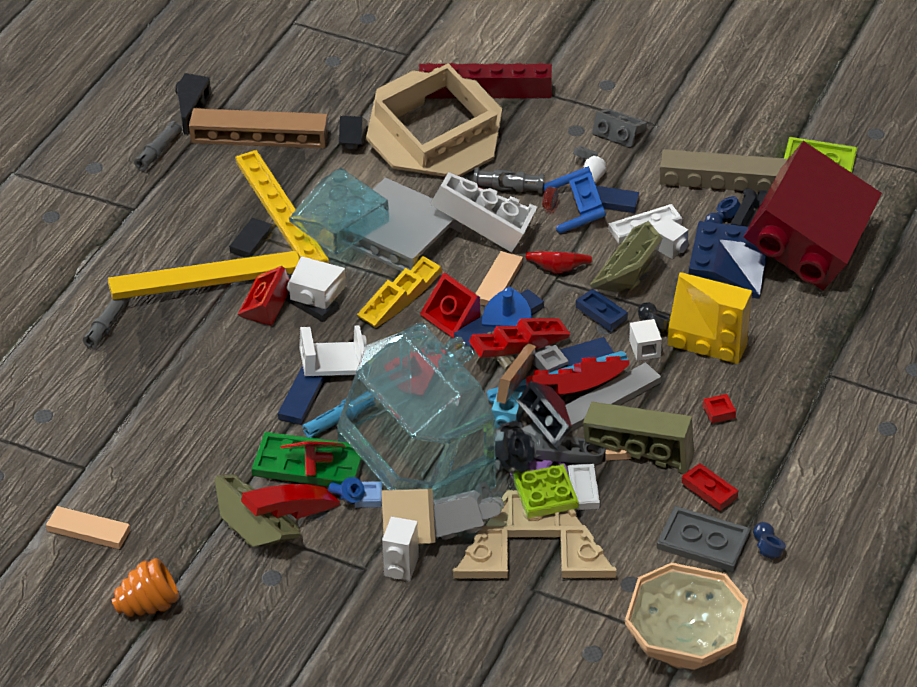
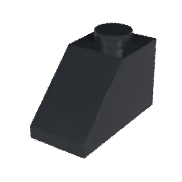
(352, 131)

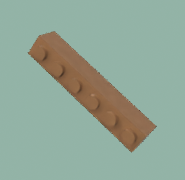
(259, 128)

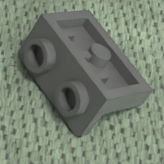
(617, 126)

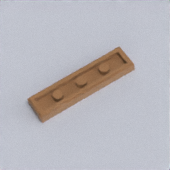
(515, 373)

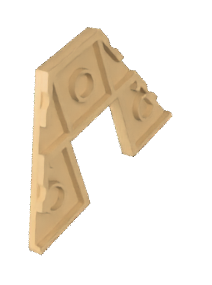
(489, 551)

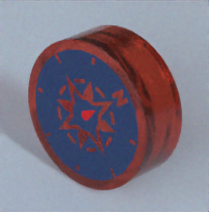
(550, 198)

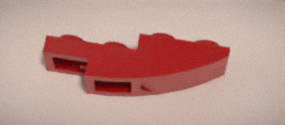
(585, 376)

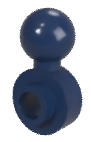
(726, 210)
(769, 545)

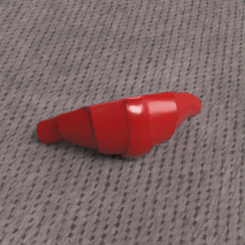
(558, 261)

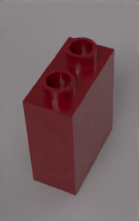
(813, 216)

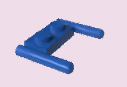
(585, 196)

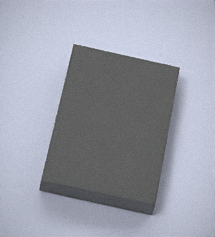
(703, 538)

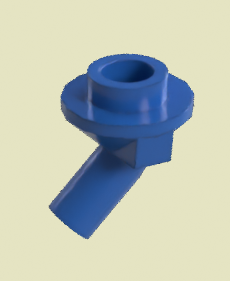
(350, 490)

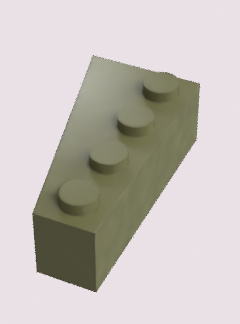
(642, 433)

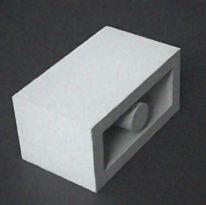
(400, 548)

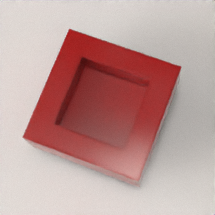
(719, 408)

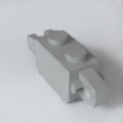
(464, 512)

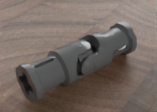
(518, 181)

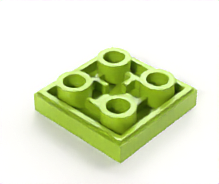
(545, 491)

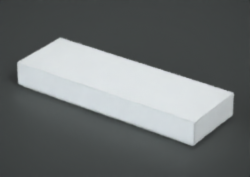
(622, 227)

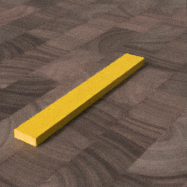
(278, 205)
(199, 275)

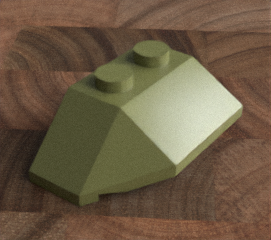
(629, 260)
(256, 530)

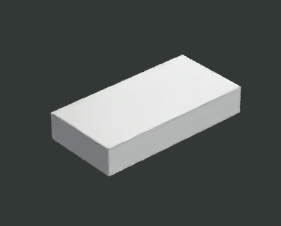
(585, 485)

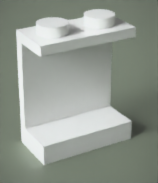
(330, 358)

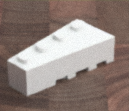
(483, 210)

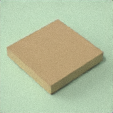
(411, 505)

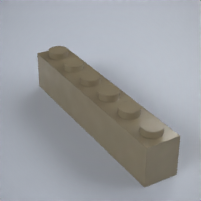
(718, 170)

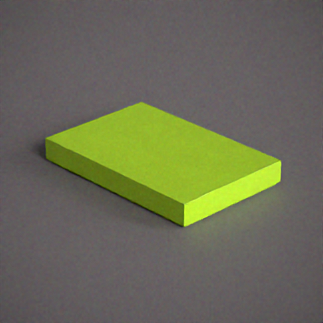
(841, 154)

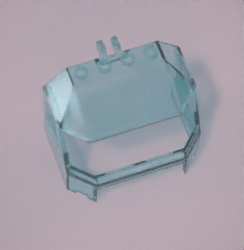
(429, 398)

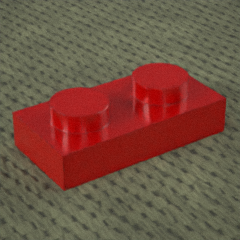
(709, 486)

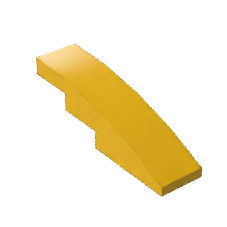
(400, 293)

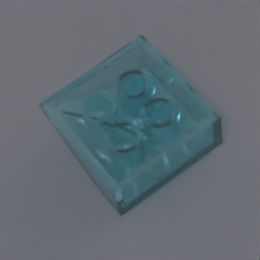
(341, 211)

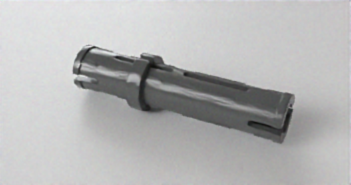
(153, 150)
(101, 326)

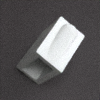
(316, 282)

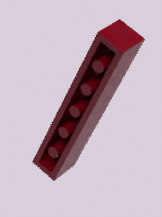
(501, 80)

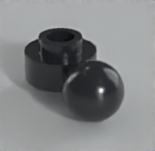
(649, 311)

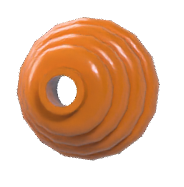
(146, 590)

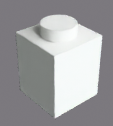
(674, 237)
(645, 339)

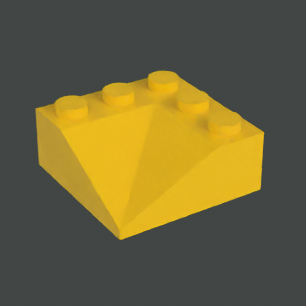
(710, 318)

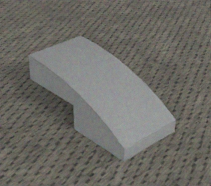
(549, 358)

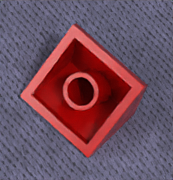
(266, 296)
(451, 305)

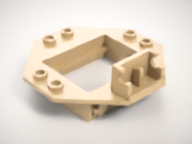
(452, 152)

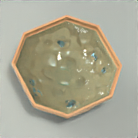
(686, 615)

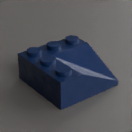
(727, 257)

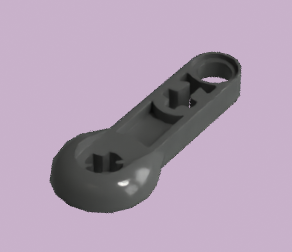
(547, 451)

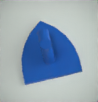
(506, 309)

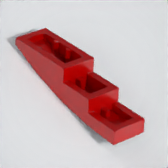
(512, 339)
(287, 499)

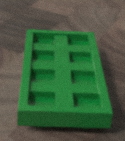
(290, 463)

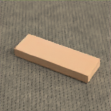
(499, 276)
(88, 527)

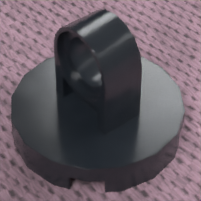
(513, 447)

